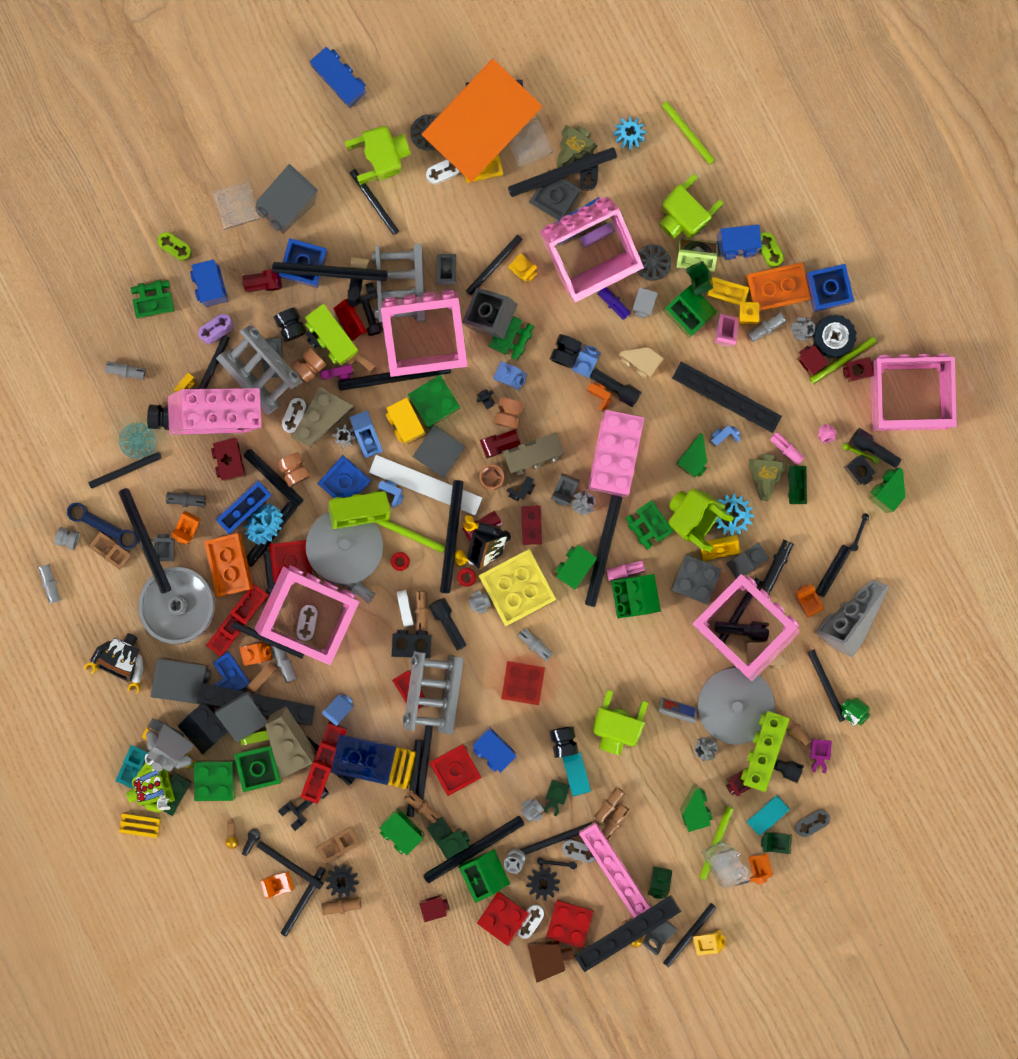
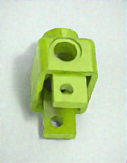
(382, 152)
(684, 212)
(695, 516)
(618, 726)

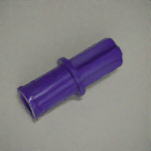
(614, 303)

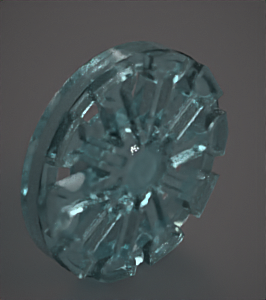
(136, 441)

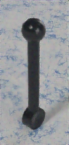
(854, 547)
(572, 865)

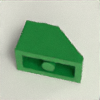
(694, 458)

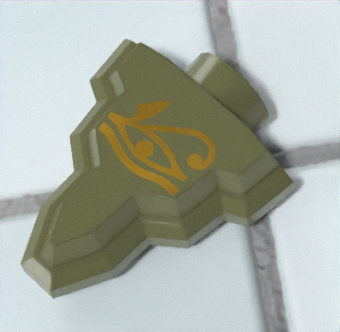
(574, 145)
(766, 473)

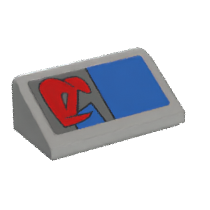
(677, 710)

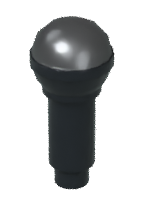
(253, 835)

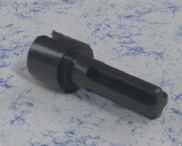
(627, 394)
(864, 441)
(442, 611)
(755, 630)
(790, 769)

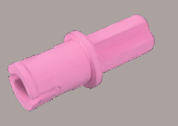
(787, 448)
(625, 570)

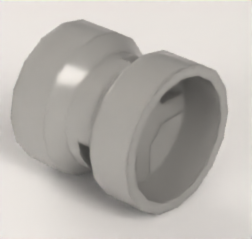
(66, 538)

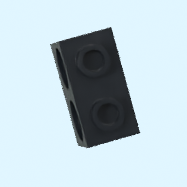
(411, 643)

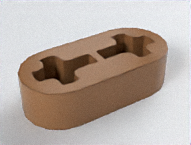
(261, 678)

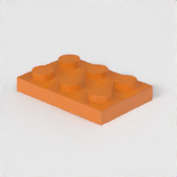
(779, 286)
(228, 564)

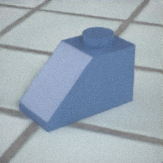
(366, 434)
(338, 708)

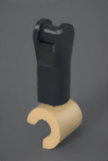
(356, 284)

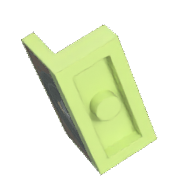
(696, 251)

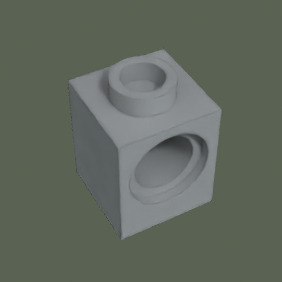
(644, 303)

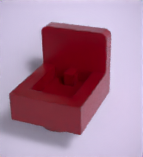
(736, 784)

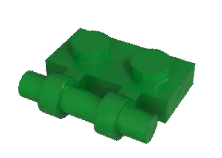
(152, 305)
(503, 345)
(654, 522)

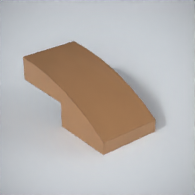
(364, 362)
(109, 550)
(337, 845)

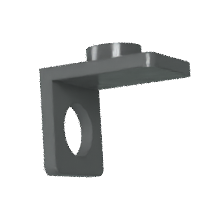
(659, 936)

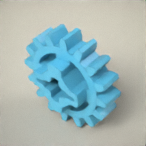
(740, 515)
(263, 524)

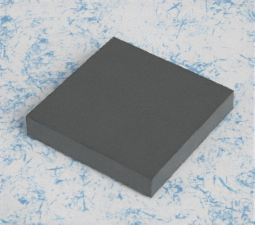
(555, 198)
(438, 451)
(241, 716)

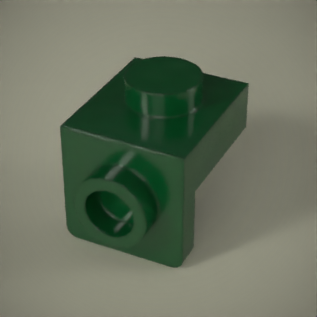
(700, 278)
(455, 842)
(776, 842)
(660, 883)

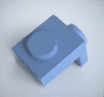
(586, 360)
(510, 375)
(719, 435)
(390, 487)

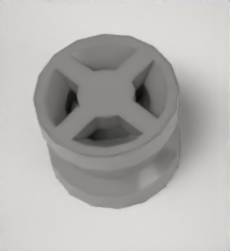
(517, 865)

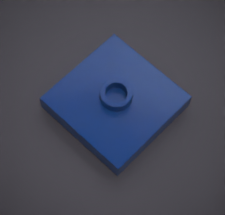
(344, 479)

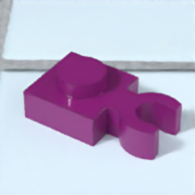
(342, 372)
(820, 752)

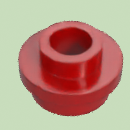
(394, 561)
(460, 577)

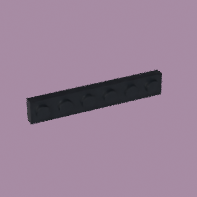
(726, 397)
(219, 696)
(627, 933)

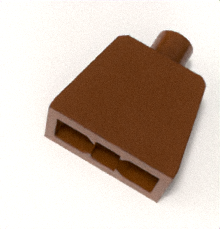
(548, 958)

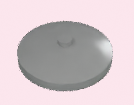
(344, 553)
(180, 613)
(733, 705)

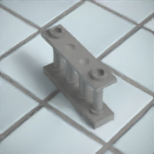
(415, 273)
(246, 379)
(450, 694)

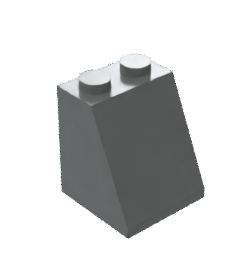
(286, 199)
(178, 680)

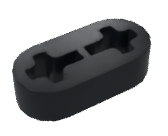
(594, 175)

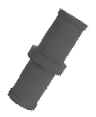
(186, 499)

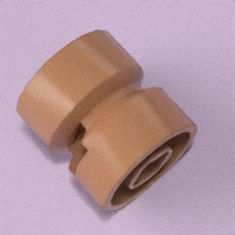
(308, 365)
(508, 413)
(293, 469)
(491, 477)

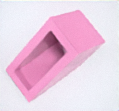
(726, 330)

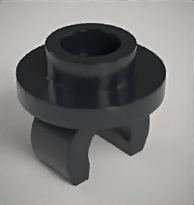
(485, 397)

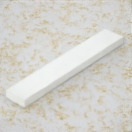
(422, 483)

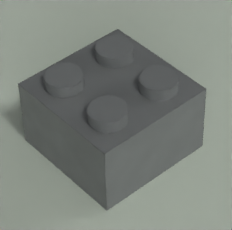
(489, 313)
(696, 579)

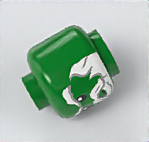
(855, 711)

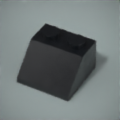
(203, 727)

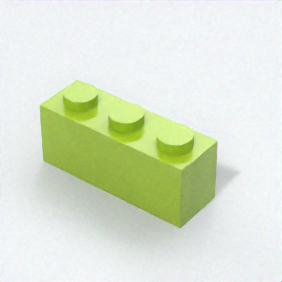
(331, 335)
(359, 509)

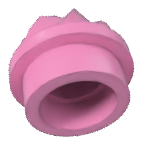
(827, 433)

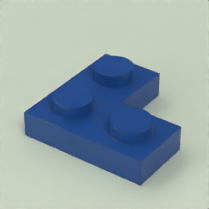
(231, 672)

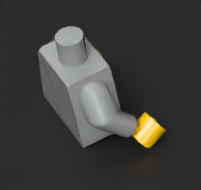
(168, 749)

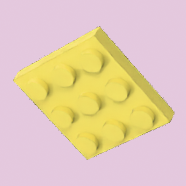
(517, 587)

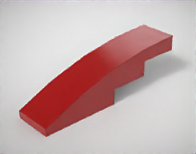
(241, 613)
(322, 764)

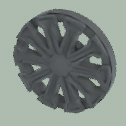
(415, 139)
(653, 263)

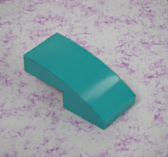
(131, 766)
(576, 774)
(768, 815)

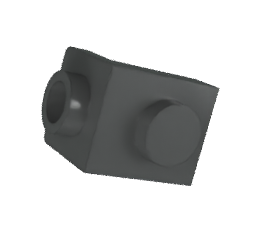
(565, 489)
(164, 547)

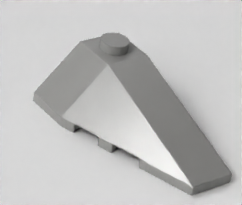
(851, 623)

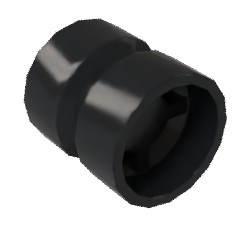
(290, 325)
(565, 351)
(157, 417)
(564, 742)

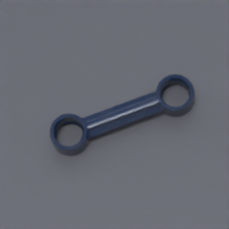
(102, 525)

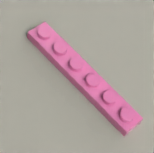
(614, 869)

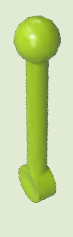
(875, 459)

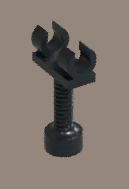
(373, 328)
(298, 810)

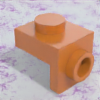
(599, 390)
(186, 528)
(809, 600)
(255, 653)
(760, 867)
(277, 884)

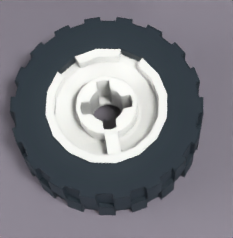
(833, 347)

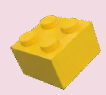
(405, 420)

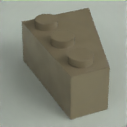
(321, 416)
(533, 454)
(288, 743)

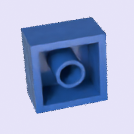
(739, 241)
(304, 253)
(209, 283)
(829, 288)
(494, 750)

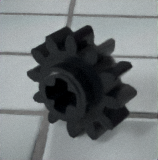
(344, 888)
(544, 891)

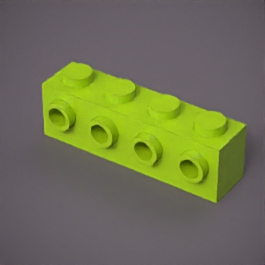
(766, 750)

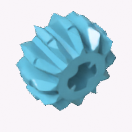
(632, 139)

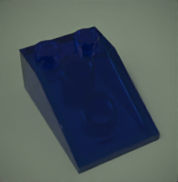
(363, 759)

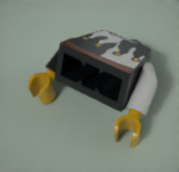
(485, 545)
(120, 660)

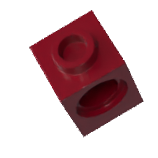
(811, 360)
(864, 364)
(434, 908)

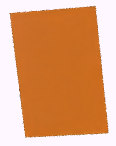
(482, 120)

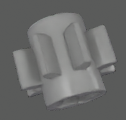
(803, 328)
(349, 436)
(583, 503)
(479, 602)
(706, 748)
(532, 810)

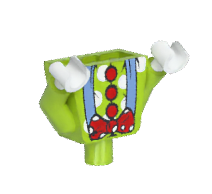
(151, 788)

